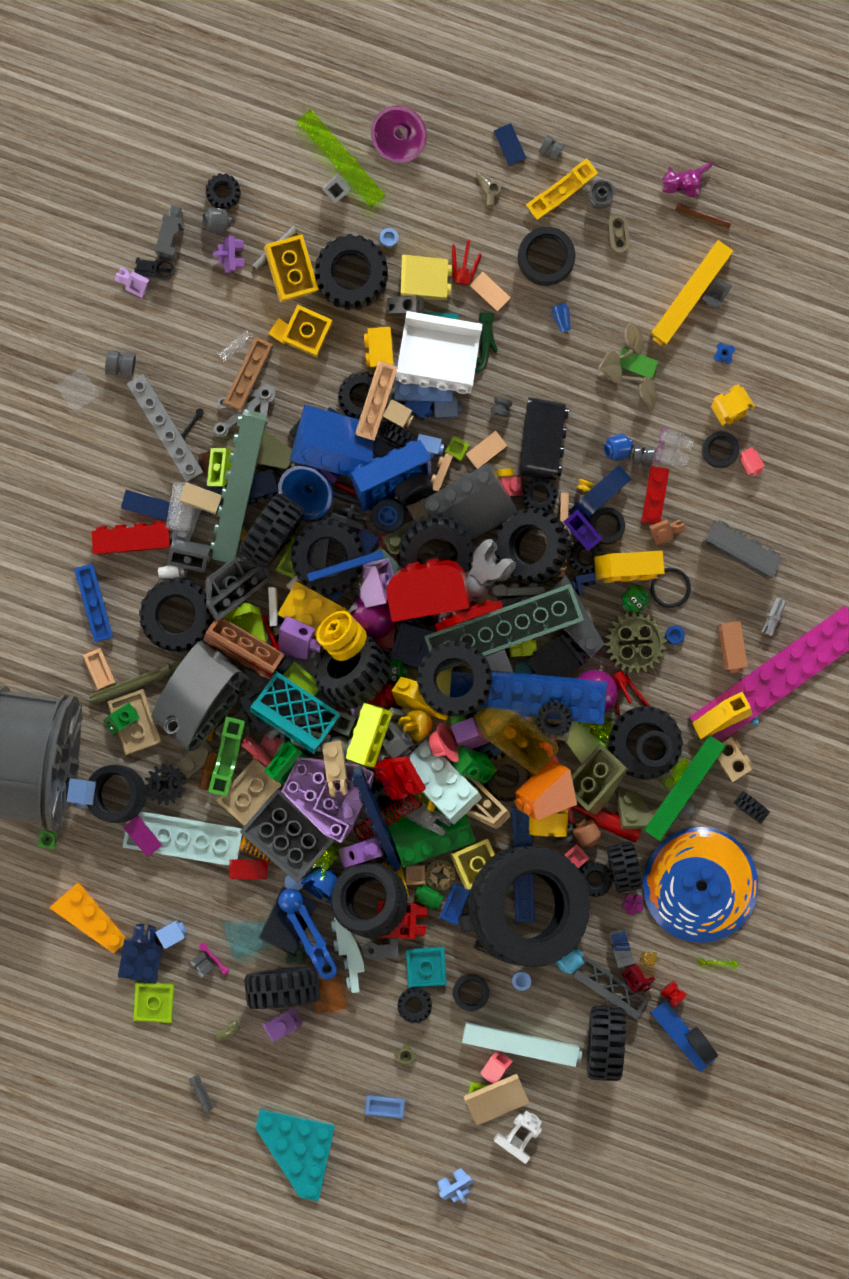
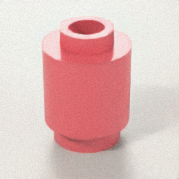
(751, 461)

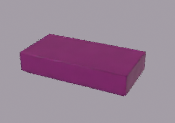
(142, 836)

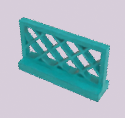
(285, 726)

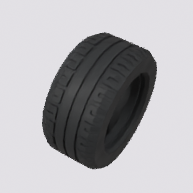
(344, 894)

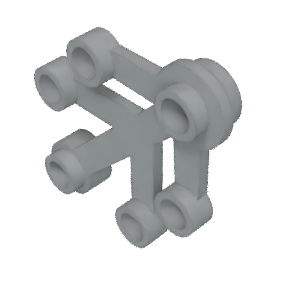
(260, 399)

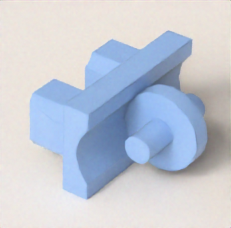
(448, 1190)

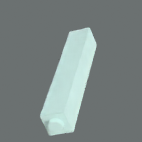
(521, 1044)

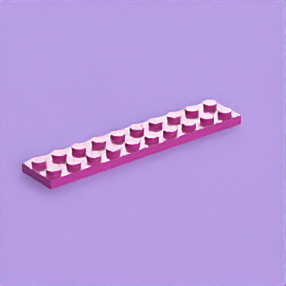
(787, 669)

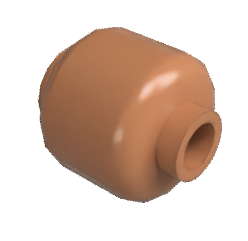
(586, 832)

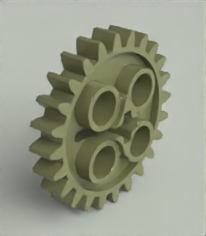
(636, 660)

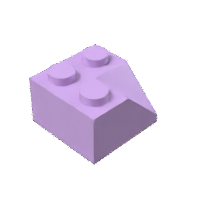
(376, 577)

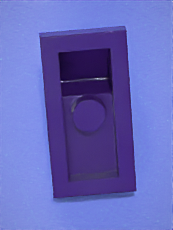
(582, 530)

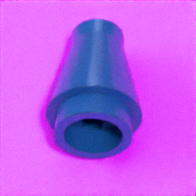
(562, 316)

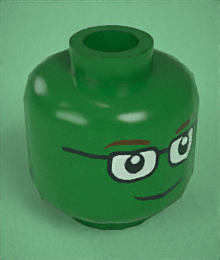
(635, 599)
(397, 671)

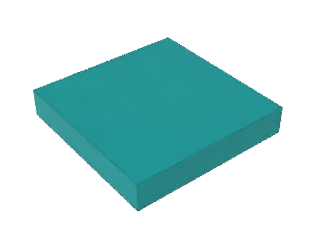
(426, 967)

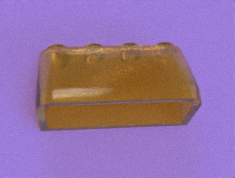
(516, 737)

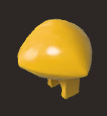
(417, 724)

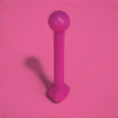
(203, 946)

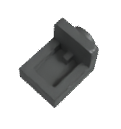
(716, 293)

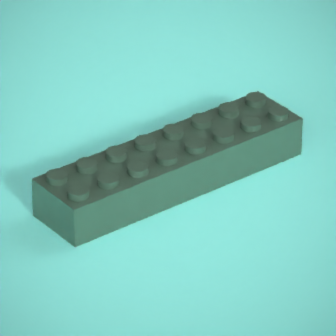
(512, 623)

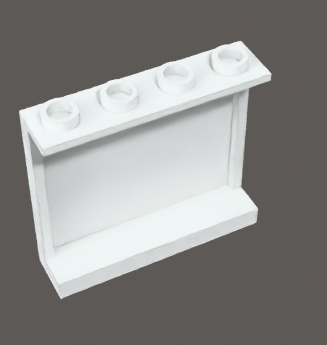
(438, 352)

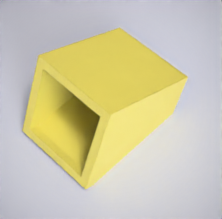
(425, 277)

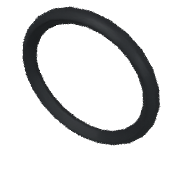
(678, 603)

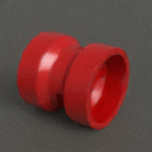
(673, 993)

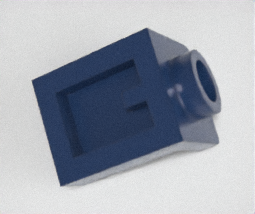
(587, 579)

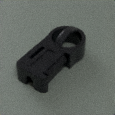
(151, 268)

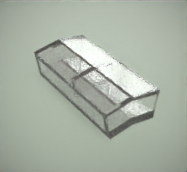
(179, 513)

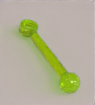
(701, 961)

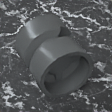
(601, 194)
(120, 363)

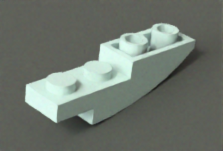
(347, 945)

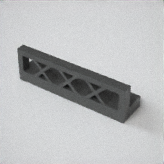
(610, 996)

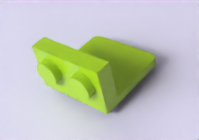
(249, 619)

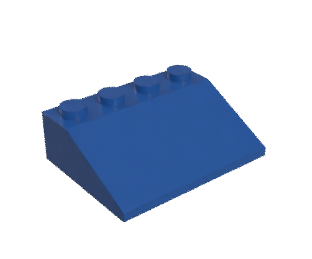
(330, 442)
(386, 473)

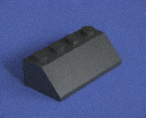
(742, 550)

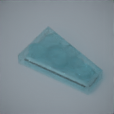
(244, 937)

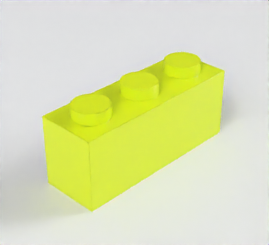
(368, 735)

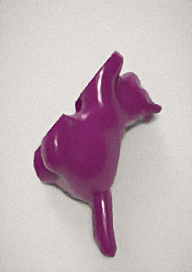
(687, 181)

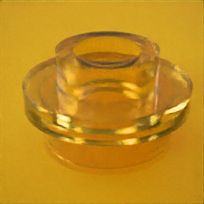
(649, 958)

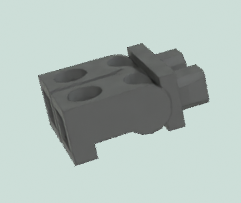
(169, 234)

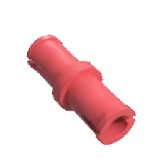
(258, 752)

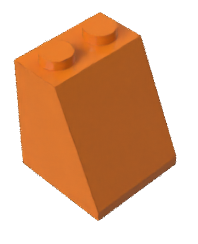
(547, 792)

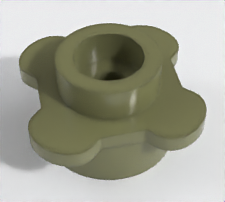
(406, 1050)

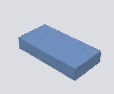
(384, 1106)

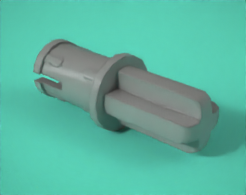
(774, 616)

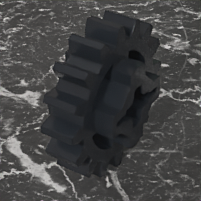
(158, 778)

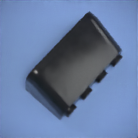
(543, 439)

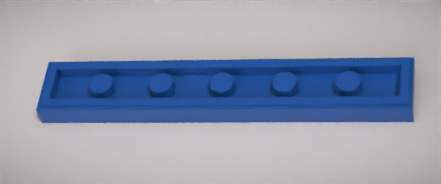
(525, 884)

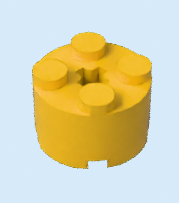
(732, 405)
(552, 825)

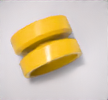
(341, 635)

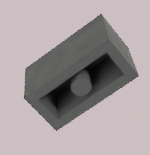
(188, 555)

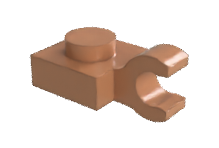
(664, 531)

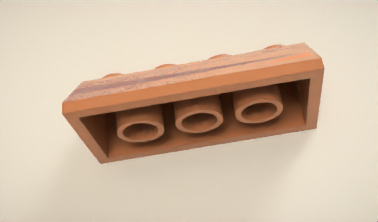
(243, 647)

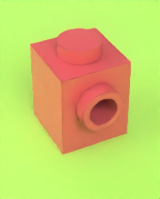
(496, 1067)

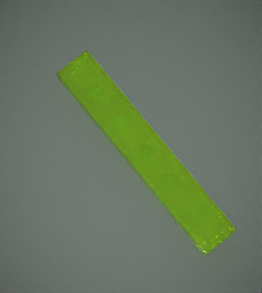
(340, 158)

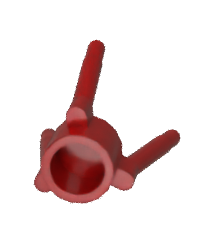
(463, 276)
(620, 680)

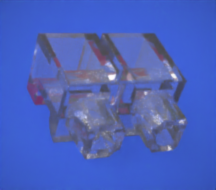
(669, 456)

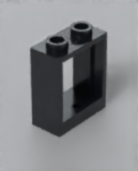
(246, 709)

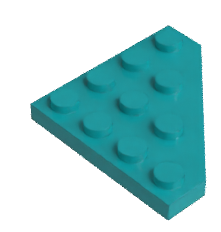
(299, 1148)

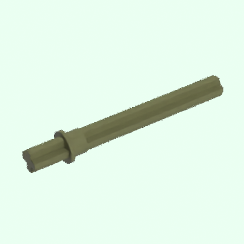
(134, 683)

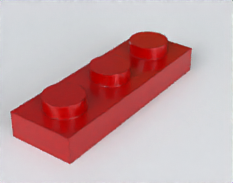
(655, 495)

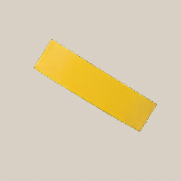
(562, 189)

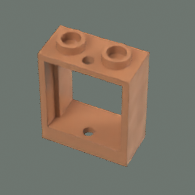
(732, 646)

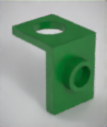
(121, 718)

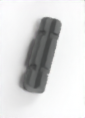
(201, 1093)

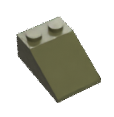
(597, 779)

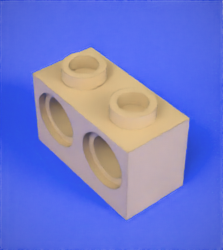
(398, 414)
(727, 762)

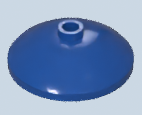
(295, 485)

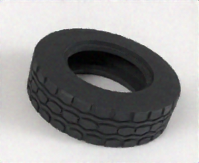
(569, 916)

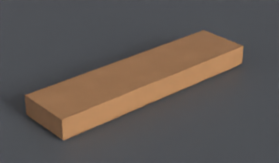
(248, 374)

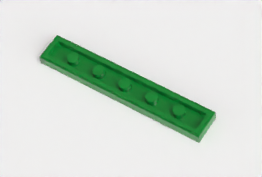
(685, 788)

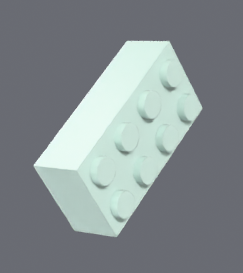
(443, 783)

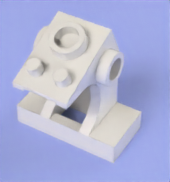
(513, 1143)

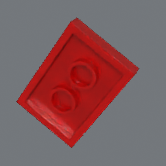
(473, 612)

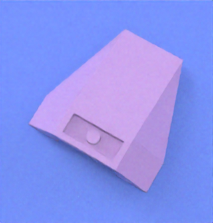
(310, 793)

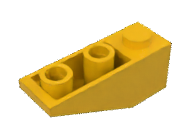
(723, 715)

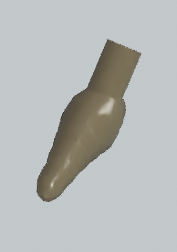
(489, 187)

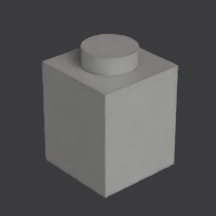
(336, 188)

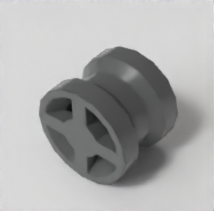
(501, 407)

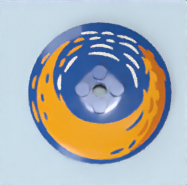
(672, 881)

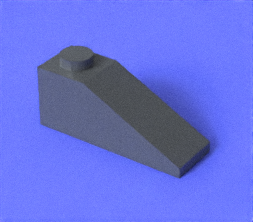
(343, 726)

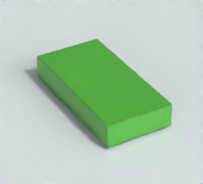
(638, 364)

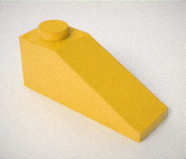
(408, 696)

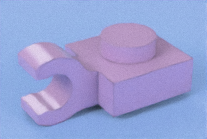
(134, 282)

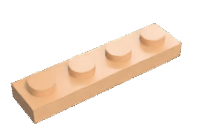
(376, 400)

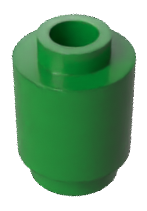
(428, 897)

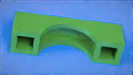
(227, 756)

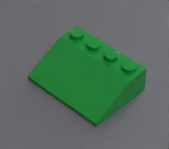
(419, 844)

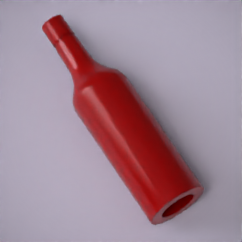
(609, 822)

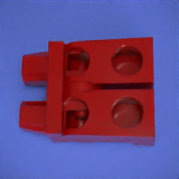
(408, 926)

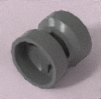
(551, 148)
(643, 455)
(201, 965)

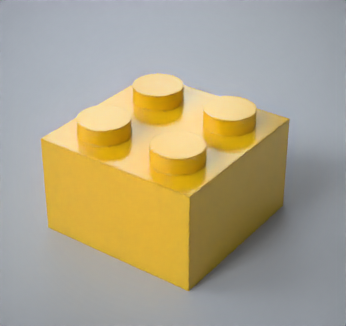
(307, 331)
(379, 345)

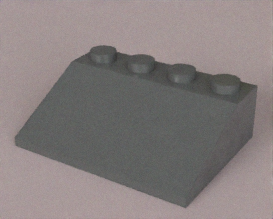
(475, 500)
(286, 836)

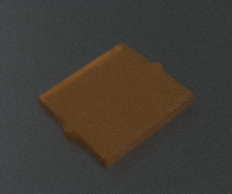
(331, 995)

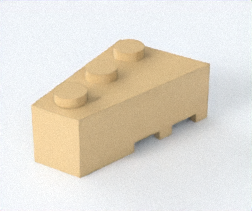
(488, 808)

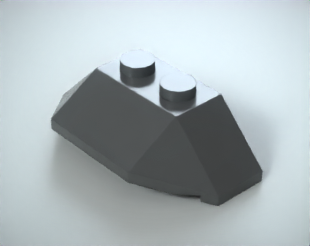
(233, 585)

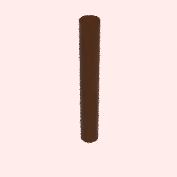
(703, 215)

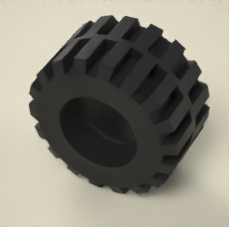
(346, 389)
(501, 793)
(625, 867)

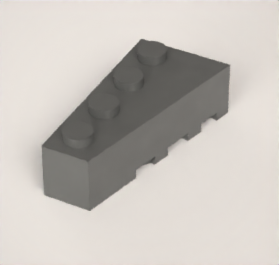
(583, 632)

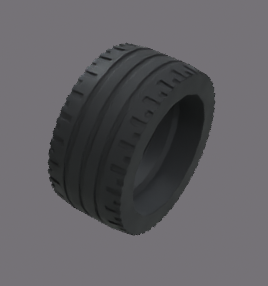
(551, 233)
(137, 794)

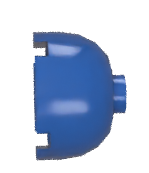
(319, 884)

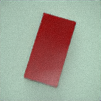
(248, 869)

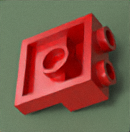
(399, 777)

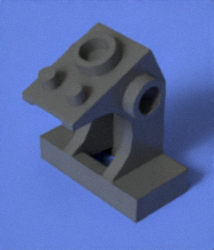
(402, 742)

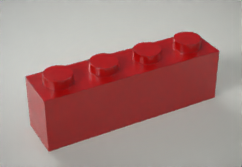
(131, 538)

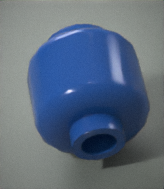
(618, 447)

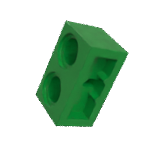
(474, 765)

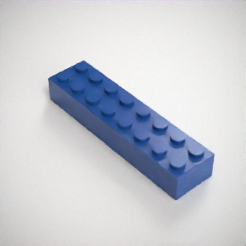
(529, 691)

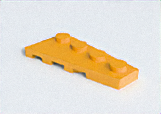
(85, 914)

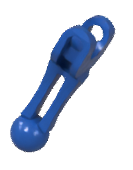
(291, 902)

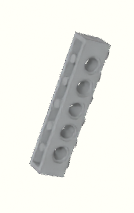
(165, 428)

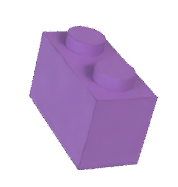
(469, 734)

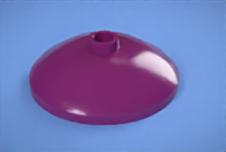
(391, 142)

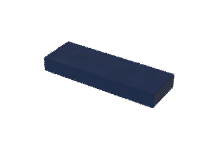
(145, 505)

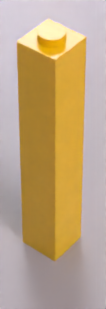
(691, 293)

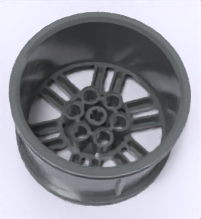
(38, 756)

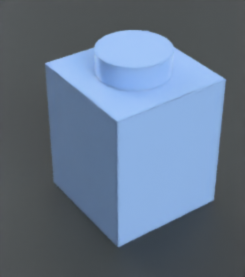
(81, 792)
(171, 934)

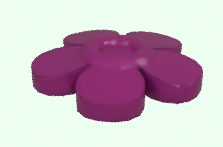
(632, 904)

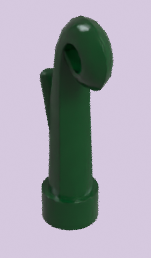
(486, 340)

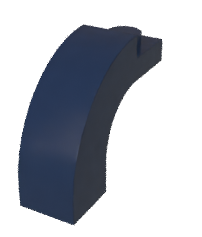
(601, 492)

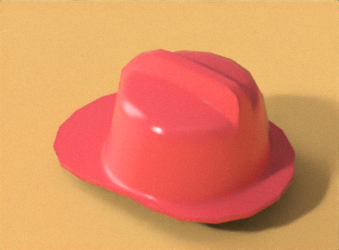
(444, 743)

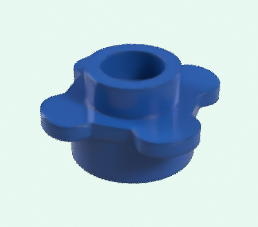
(719, 354)

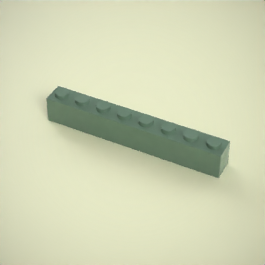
(239, 485)

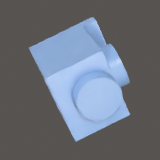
(432, 445)

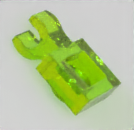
(601, 731)
(677, 772)
(328, 857)

